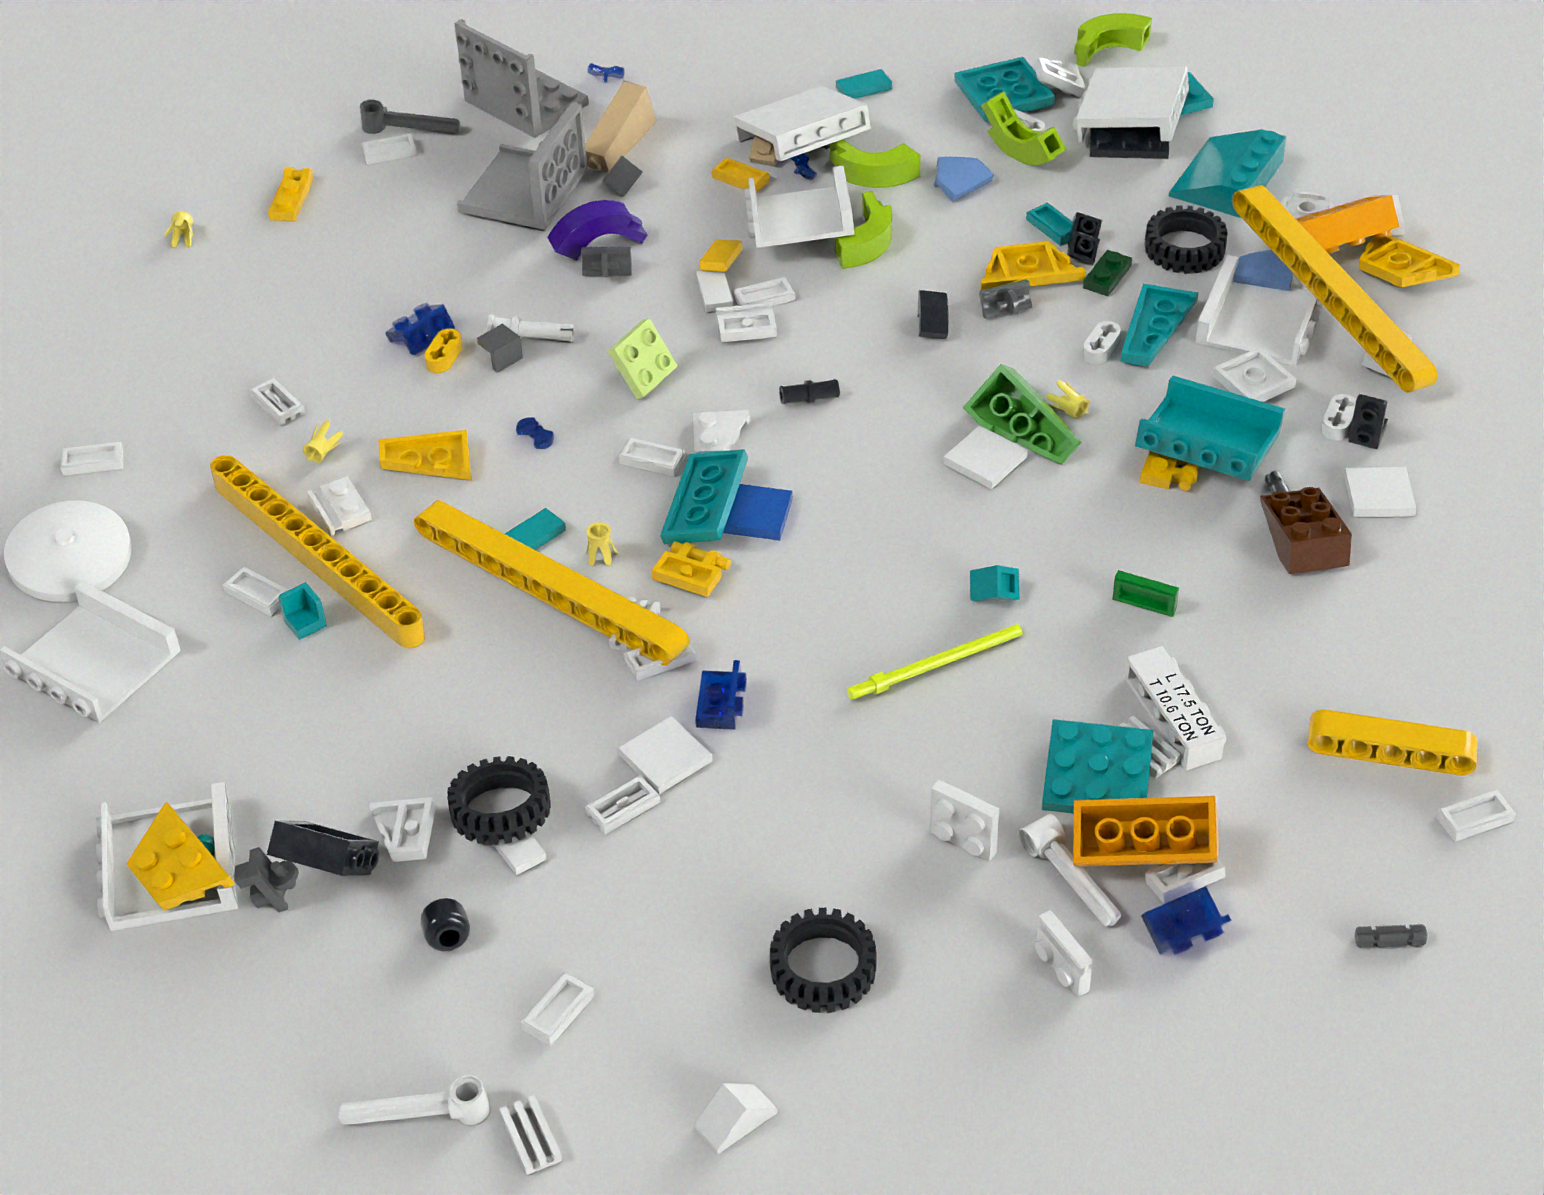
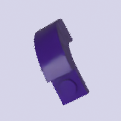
(592, 221)

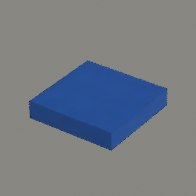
(759, 512)

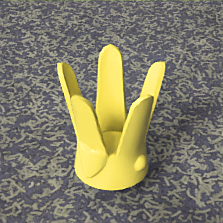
(181, 224)
(1072, 404)
(318, 445)
(599, 536)

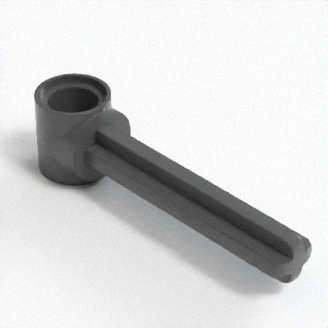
(376, 118)

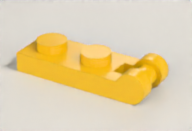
(291, 194)

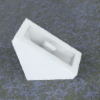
(733, 1114)

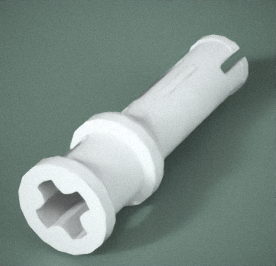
(533, 329)

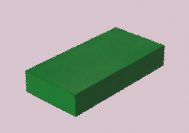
(1145, 593)

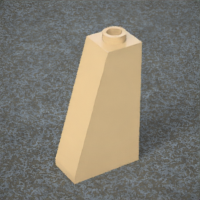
(620, 127)

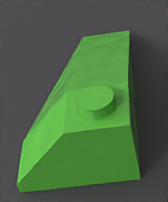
(1018, 413)

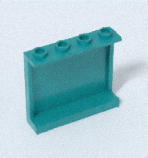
(1211, 428)

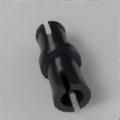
(809, 391)

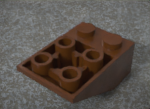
(1306, 530)

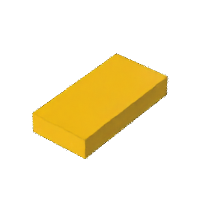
(738, 174)
(720, 255)

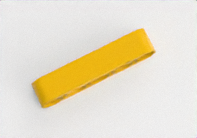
(1392, 742)

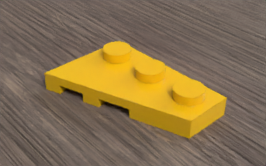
(428, 454)

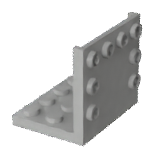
(509, 85)
(531, 184)

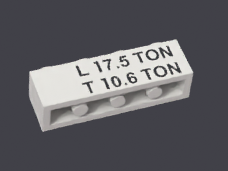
(1175, 707)

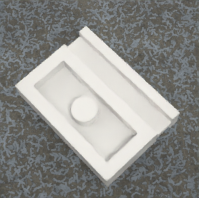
(746, 322)
(339, 505)
(1063, 953)

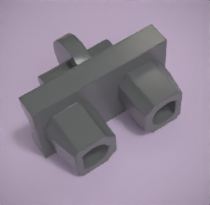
(606, 261)
(1005, 299)
(266, 879)

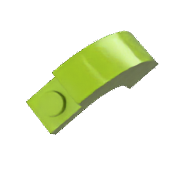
(1111, 30)
(1016, 138)
(876, 169)
(870, 238)

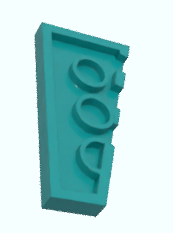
(1154, 322)

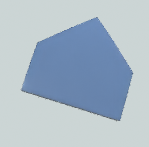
(961, 175)
(1263, 270)

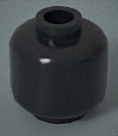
(445, 924)

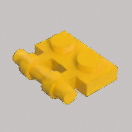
(1162, 470)
(690, 568)

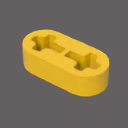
(443, 350)

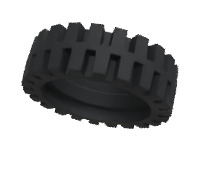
(1181, 257)
(506, 823)
(821, 993)

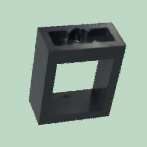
(323, 848)

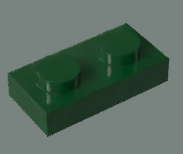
(1107, 273)

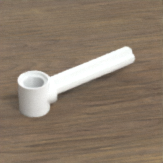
(1047, 840)
(452, 1102)

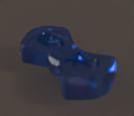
(615, 71)
(802, 166)
(541, 437)

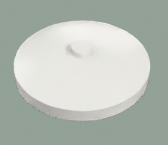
(67, 545)

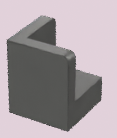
(622, 176)
(502, 345)

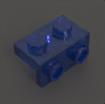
(421, 327)
(720, 698)
(1184, 920)

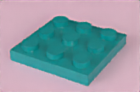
(1011, 76)
(1095, 764)

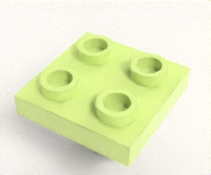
(642, 358)

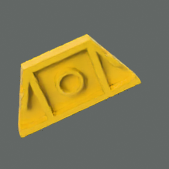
(1034, 261)
(1404, 262)
(175, 862)

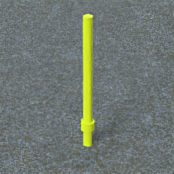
(880, 682)

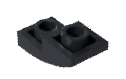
(1084, 238)
(933, 314)

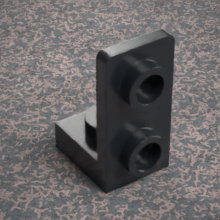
(1368, 421)

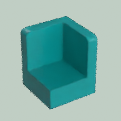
(994, 583)
(302, 610)

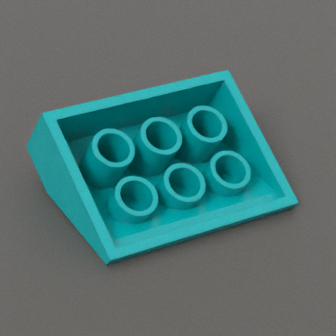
(1230, 165)

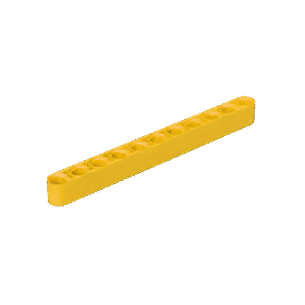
(1335, 289)
(318, 552)
(552, 582)

